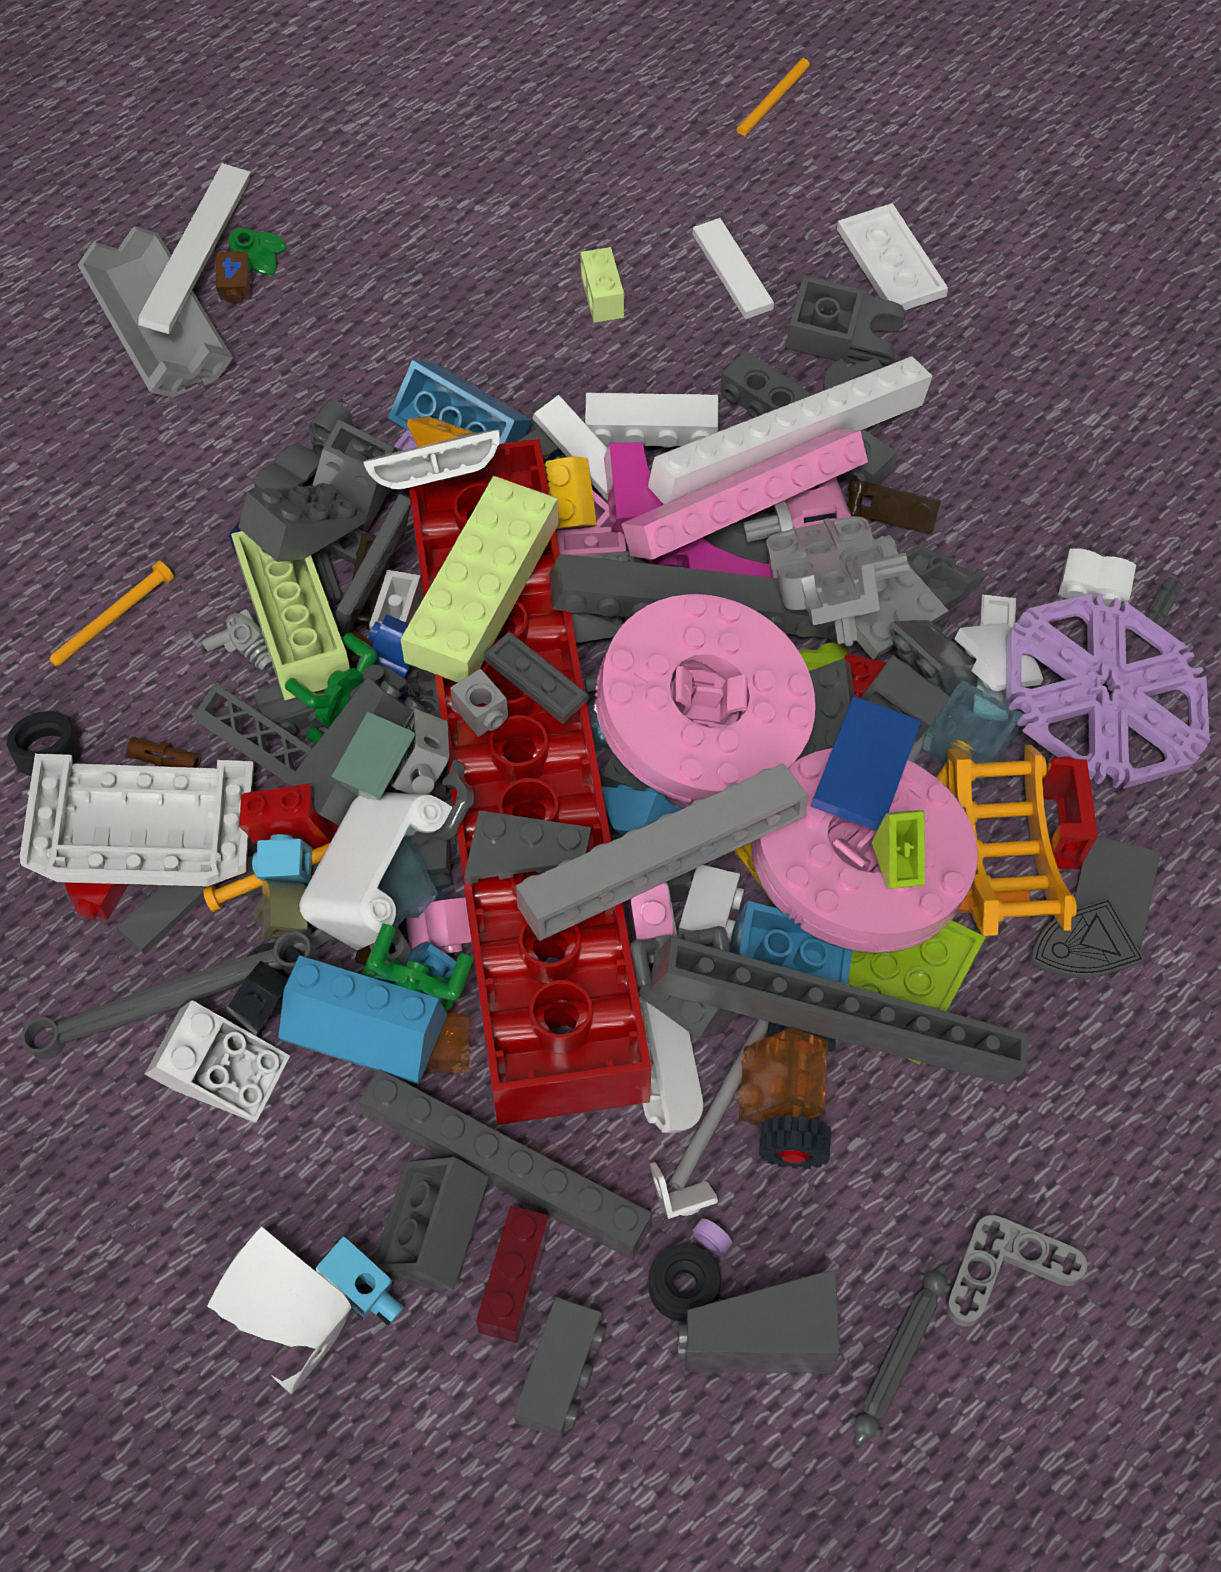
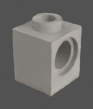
(476, 690)

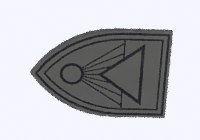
(1092, 947)

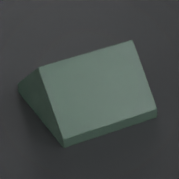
(372, 756)

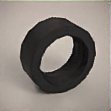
(38, 726)

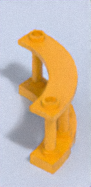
(989, 908)

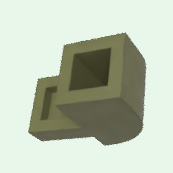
(280, 908)

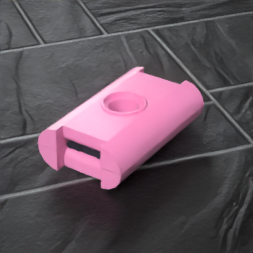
(818, 504)

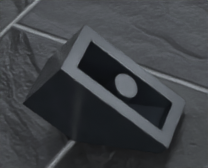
(256, 998)

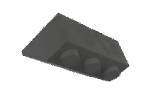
(431, 1222)

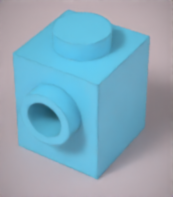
(283, 859)

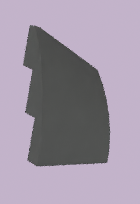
(942, 575)

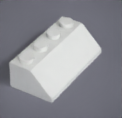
(651, 418)

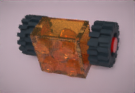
(784, 1093)

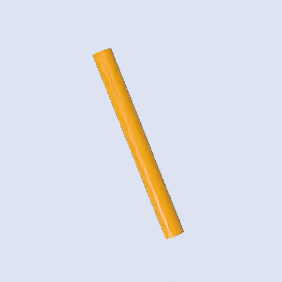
(773, 97)

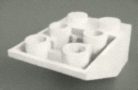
(217, 1062)

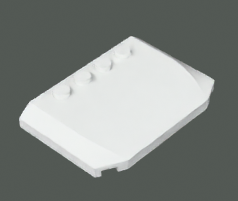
(135, 822)

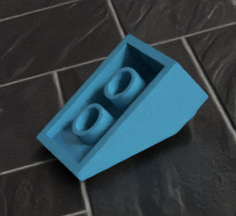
(774, 938)

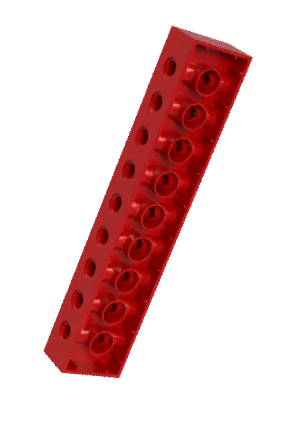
(547, 774)

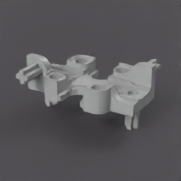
(827, 567)

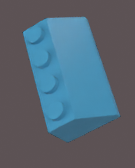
(446, 397)
(360, 1019)

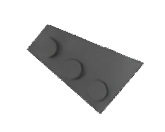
(521, 844)

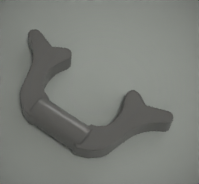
(464, 801)

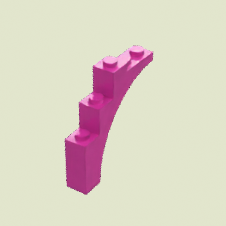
(629, 497)

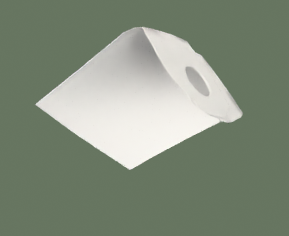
(281, 1301)

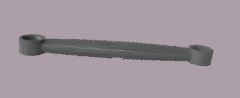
(159, 998)

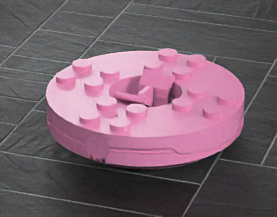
(703, 696)
(831, 879)

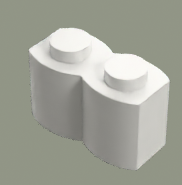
(1091, 573)

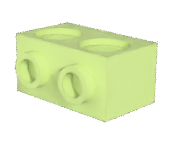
(602, 284)

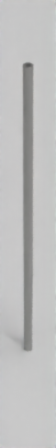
(730, 1084)

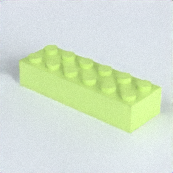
(480, 580)
(292, 616)

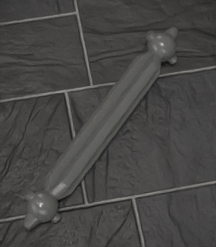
(900, 1355)

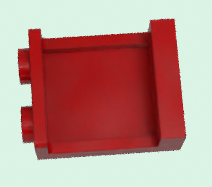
(1070, 787)
(284, 812)

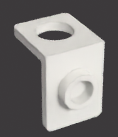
(684, 1201)

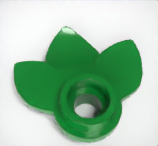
(260, 248)

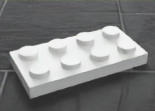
(892, 257)

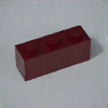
(513, 1274)

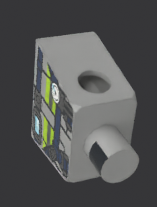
(425, 756)

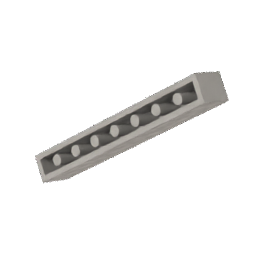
(660, 851)

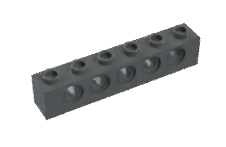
(764, 389)

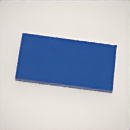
(866, 763)

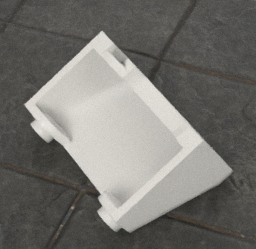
(344, 887)

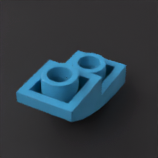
(436, 960)

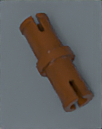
(142, 750)

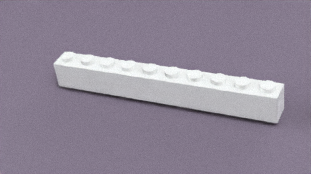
(846, 406)

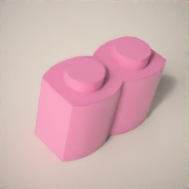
(441, 924)

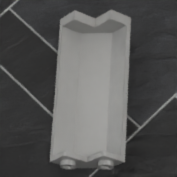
(122, 286)

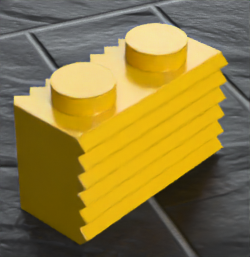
(572, 485)

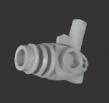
(244, 636)

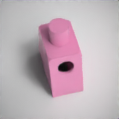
(650, 914)

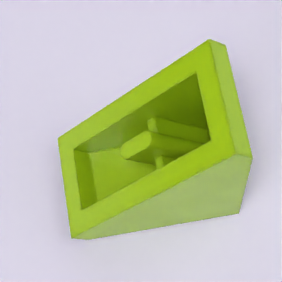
(901, 848)

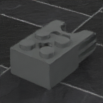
(841, 321)

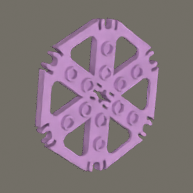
(1130, 684)

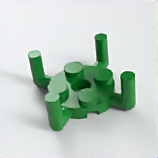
(339, 684)
(415, 975)

